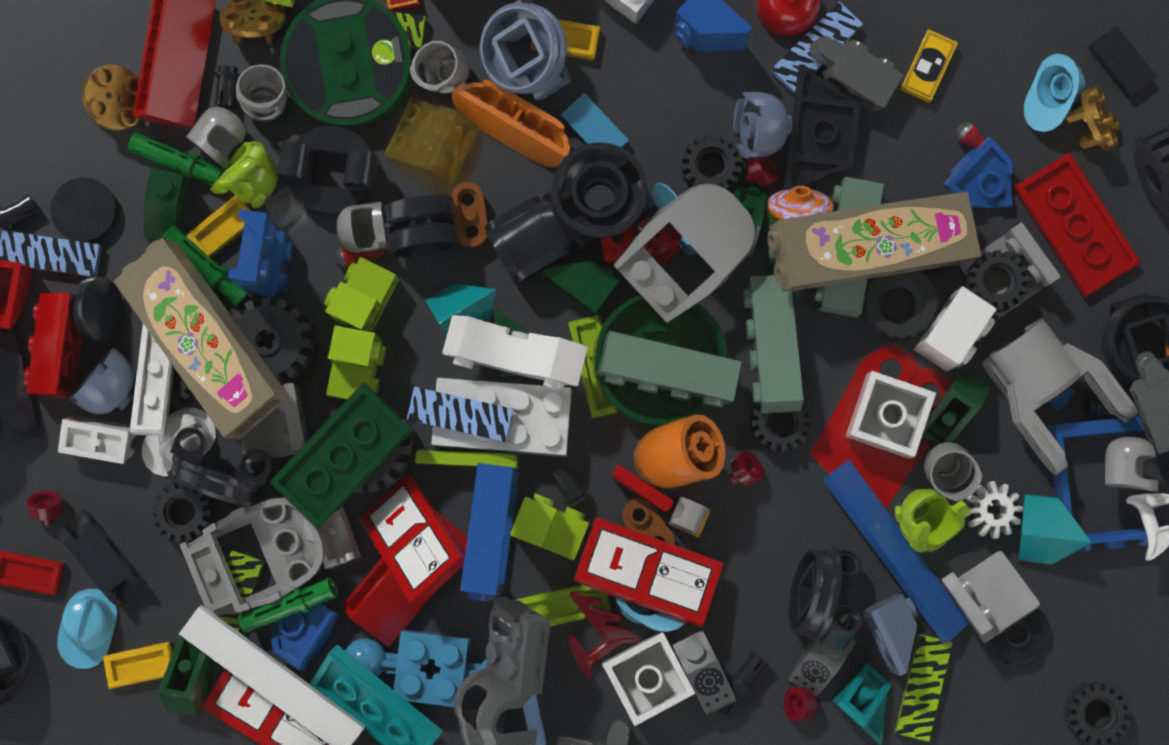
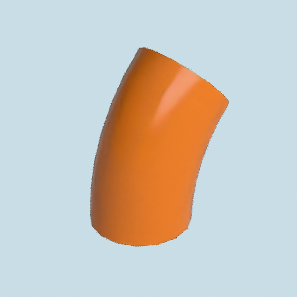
(680, 453)

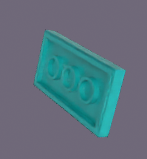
(372, 702)

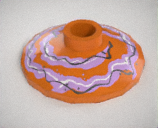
(798, 202)

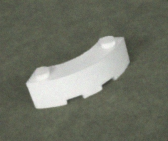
(523, 354)

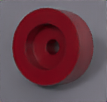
(762, 171)
(746, 469)
(44, 506)
(800, 704)

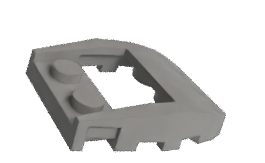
(712, 225)
(288, 543)

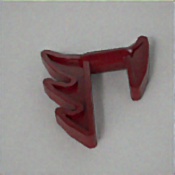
(612, 634)

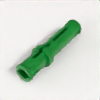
(186, 164)
(212, 272)
(299, 601)

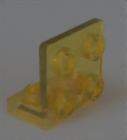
(432, 139)

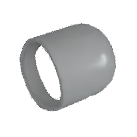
(440, 63)
(253, 90)
(218, 134)
(362, 228)
(952, 457)
(1125, 463)

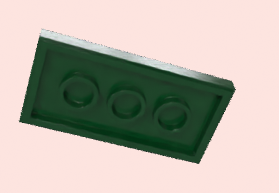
(341, 456)

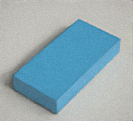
(592, 123)

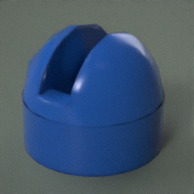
(1061, 399)

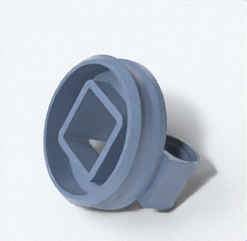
(542, 74)

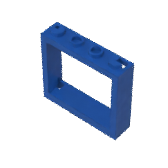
(489, 531)
(1112, 539)

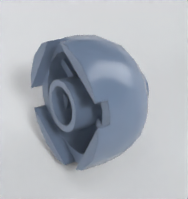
(761, 124)
(106, 385)

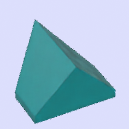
(461, 301)
(1048, 531)
(865, 700)

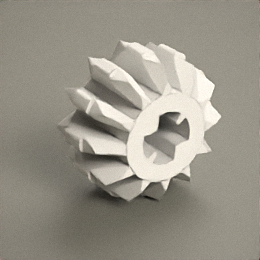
(1000, 500)

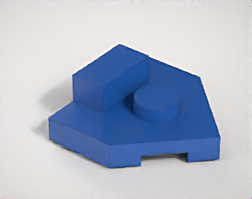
(984, 175)
(303, 635)

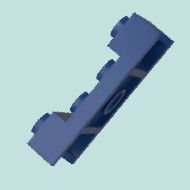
(262, 257)

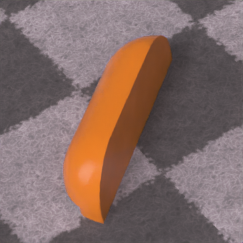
(513, 122)

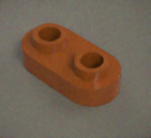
(471, 215)
(652, 523)

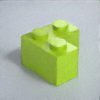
(363, 297)
(354, 361)
(549, 527)

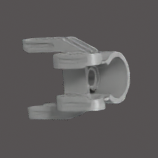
(1039, 369)

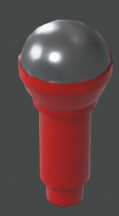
(969, 135)
(345, 258)

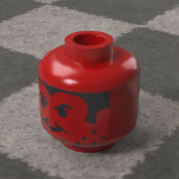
(663, 245)

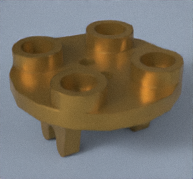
(252, 19)
(106, 111)
(1101, 123)

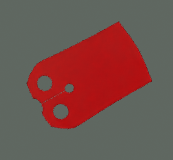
(879, 468)

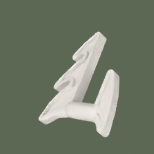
(1157, 536)

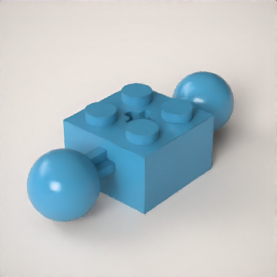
(414, 652)

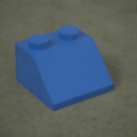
(711, 27)

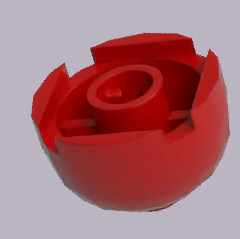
(787, 16)

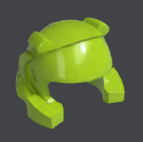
(250, 176)
(930, 519)

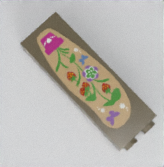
(873, 241)
(200, 339)

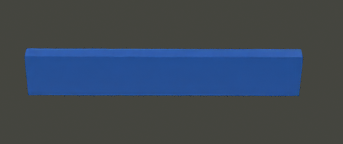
(895, 551)

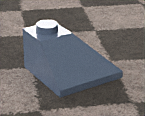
(893, 630)

